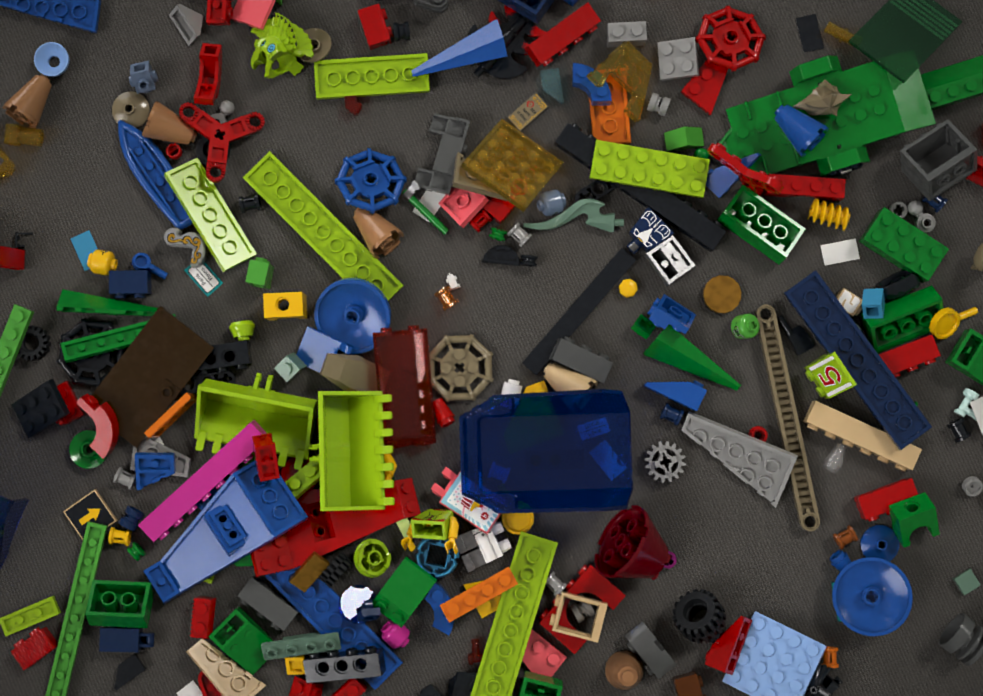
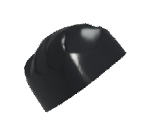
(899, 284)

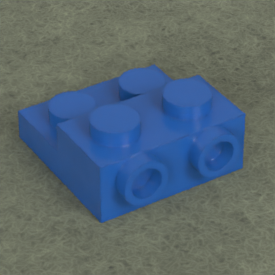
(668, 311)

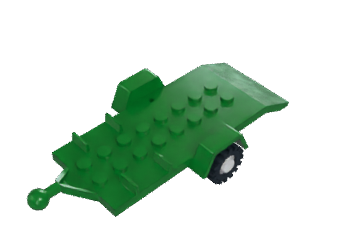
(875, 111)

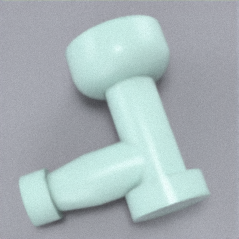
(963, 408)

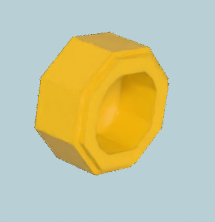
(628, 288)

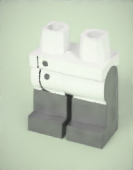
(488, 546)

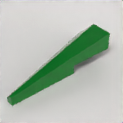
(86, 303)
(679, 352)

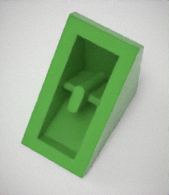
(684, 138)

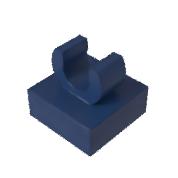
(367, 612)

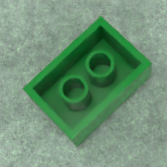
(119, 604)

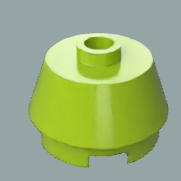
(371, 558)

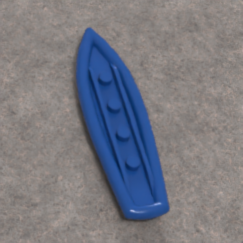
(149, 168)

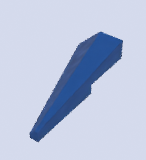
(478, 47)

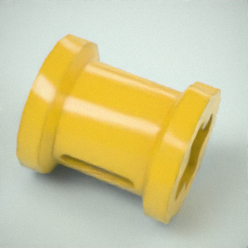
(119, 536)

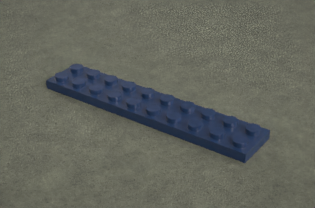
(873, 378)

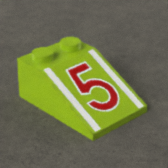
(829, 375)

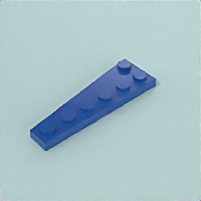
(74, 13)

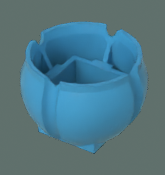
(438, 571)

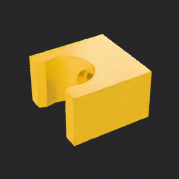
(296, 309)

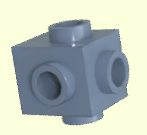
(143, 77)

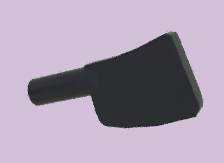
(797, 336)

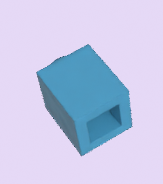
(873, 303)

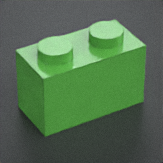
(260, 273)

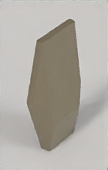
(350, 372)

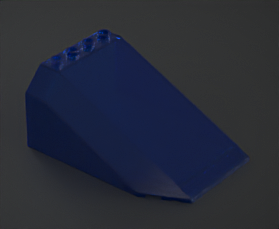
(548, 452)

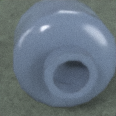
(551, 202)

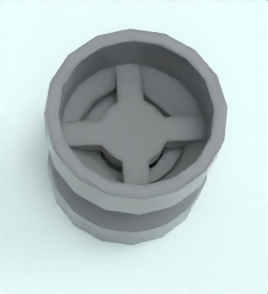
(654, 102)
(582, 610)

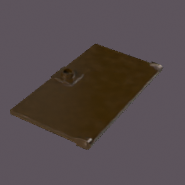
(152, 374)

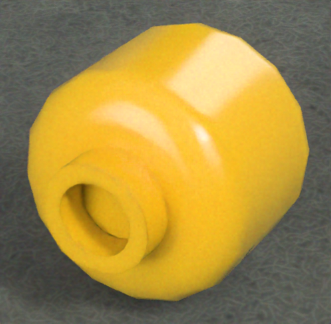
(102, 262)

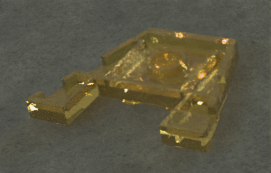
(629, 70)

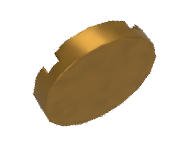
(722, 294)

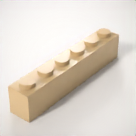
(860, 435)

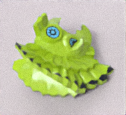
(280, 42)

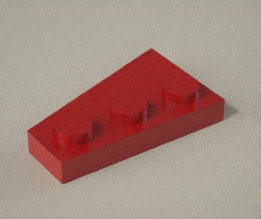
(706, 87)

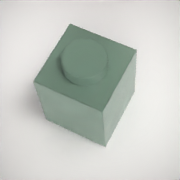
(290, 367)

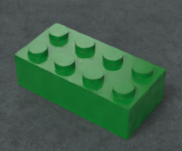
(903, 244)

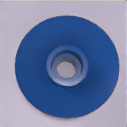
(871, 539)

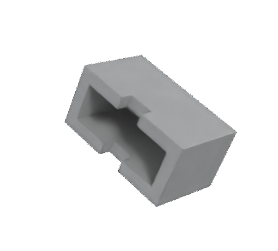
(626, 31)

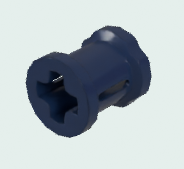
(937, 206)
(671, 414)

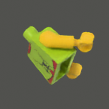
(433, 524)

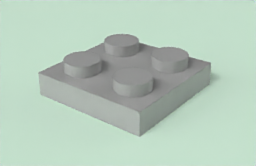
(678, 59)

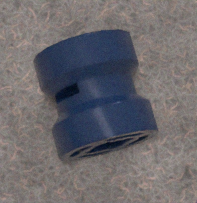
(131, 518)

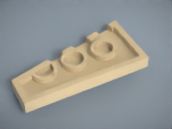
(223, 672)

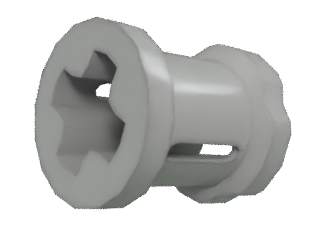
(519, 234)
(125, 478)
(555, 584)

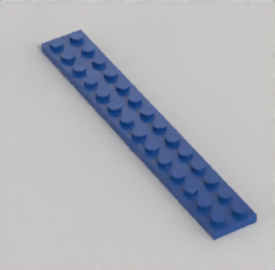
(322, 610)

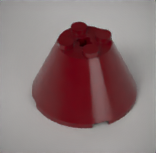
(631, 547)

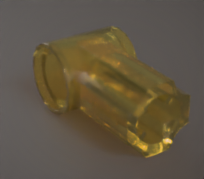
(17, 135)

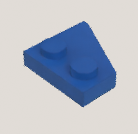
(153, 467)

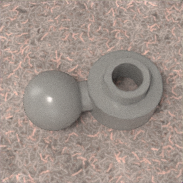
(226, 108)
(915, 208)

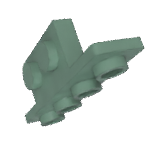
(301, 645)

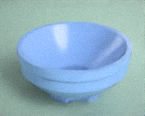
(45, 53)

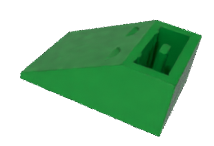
(968, 355)
(241, 640)
(540, 685)

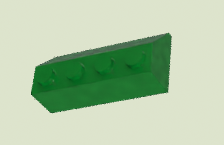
(954, 83)
(761, 224)
(903, 319)

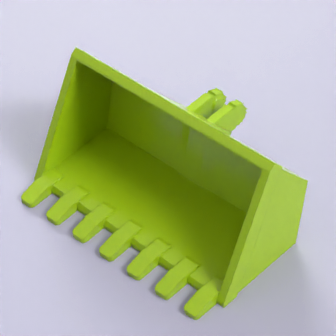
(228, 408)
(353, 450)

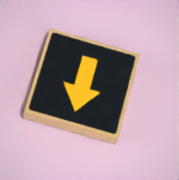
(92, 509)

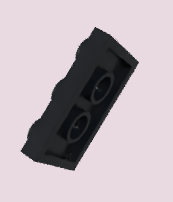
(40, 408)

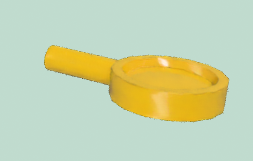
(948, 320)
(517, 522)

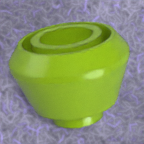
(242, 329)

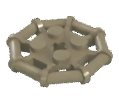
(471, 367)

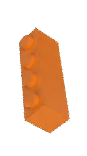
(478, 594)

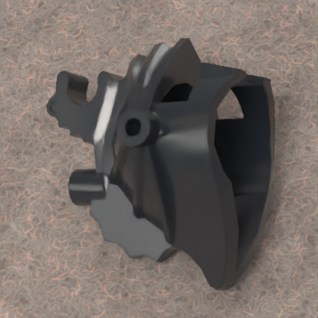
(822, 683)

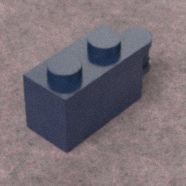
(124, 639)

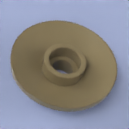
(320, 40)
(140, 109)

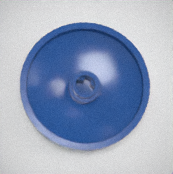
(352, 312)
(872, 596)

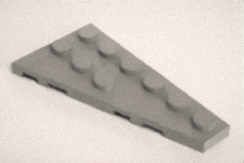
(747, 457)

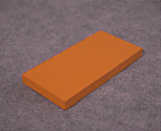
(611, 122)

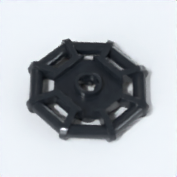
(87, 364)

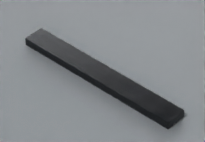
(580, 309)

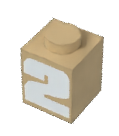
(849, 301)

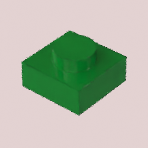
(643, 326)

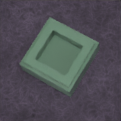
(966, 581)

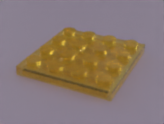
(512, 165)

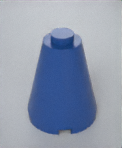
(800, 128)

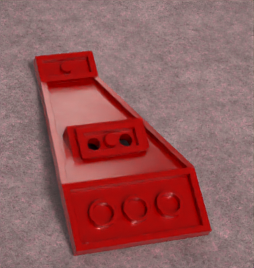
(337, 529)

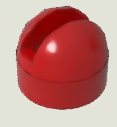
(172, 149)

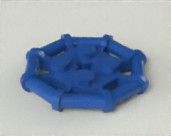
(370, 190)

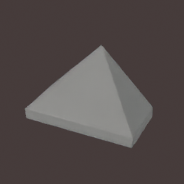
(187, 22)

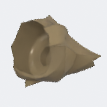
(823, 100)

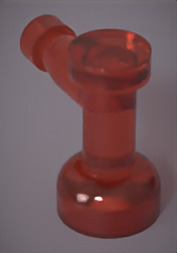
(475, 656)

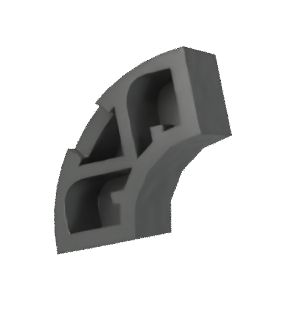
(650, 650)

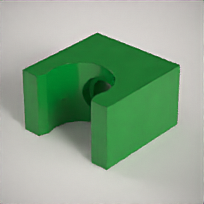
(912, 514)

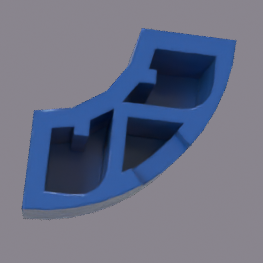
(598, 95)
(436, 597)

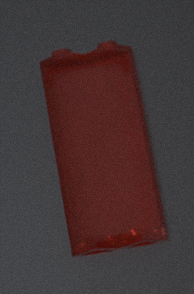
(405, 373)

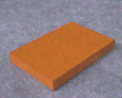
(171, 415)

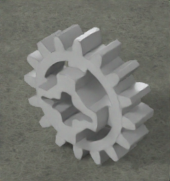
(673, 459)

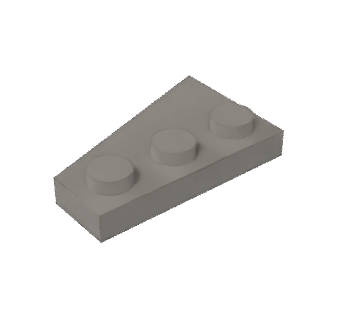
(151, 446)

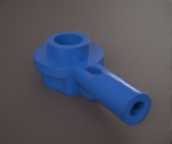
(142, 261)

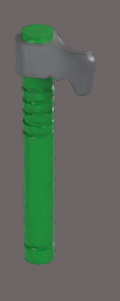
(408, 195)

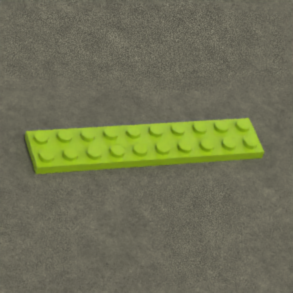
(318, 225)
(515, 617)

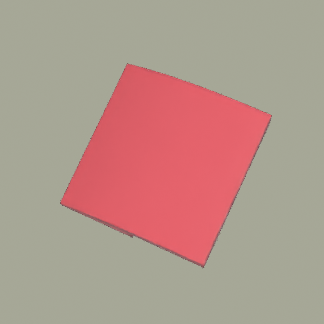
(253, 12)

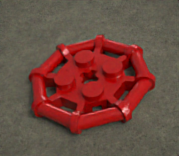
(724, 45)

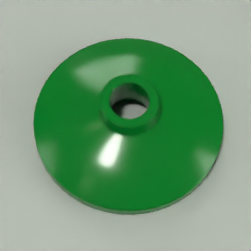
(79, 450)

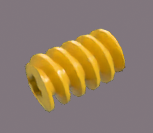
(829, 214)

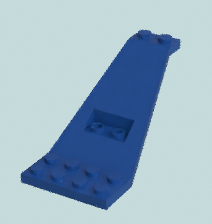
(253, 512)

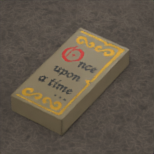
(527, 112)

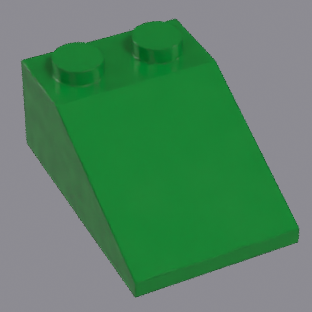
(404, 591)

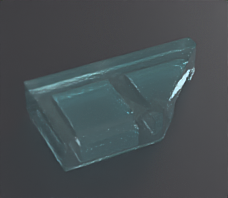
(552, 84)

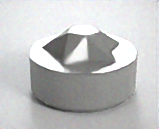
(972, 486)

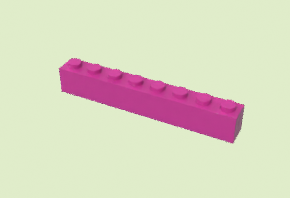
(201, 483)

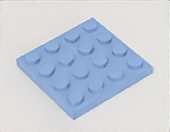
(775, 660)

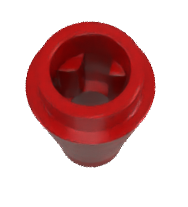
(443, 413)

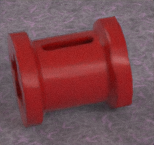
(482, 214)

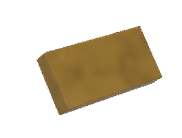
(309, 571)

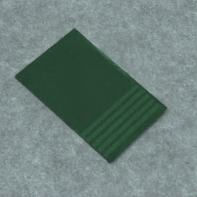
(905, 35)

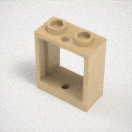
(598, 620)

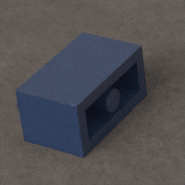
(130, 283)

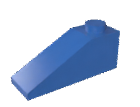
(723, 179)
(684, 393)

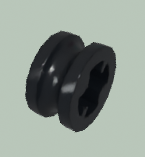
(529, 260)

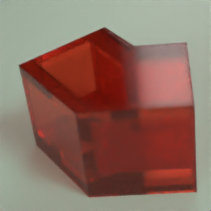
(352, 105)

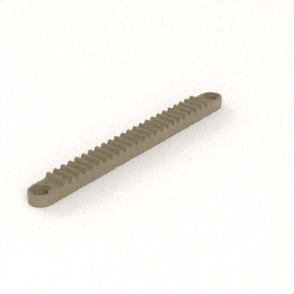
(787, 416)

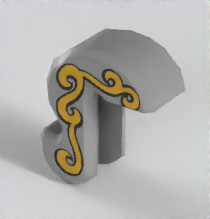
(189, 240)

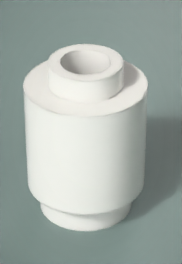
(511, 387)

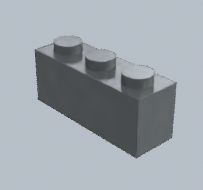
(581, 359)
(268, 604)

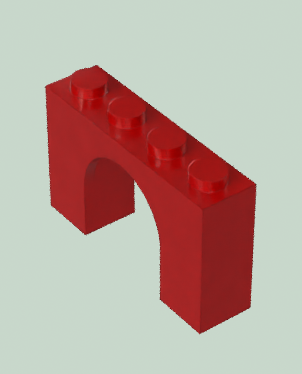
(587, 582)

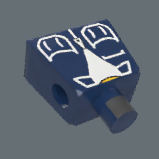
(648, 232)

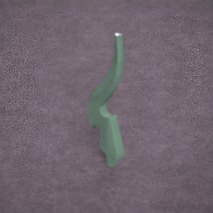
(587, 206)

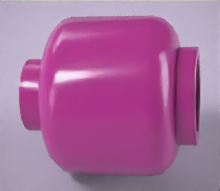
(395, 635)

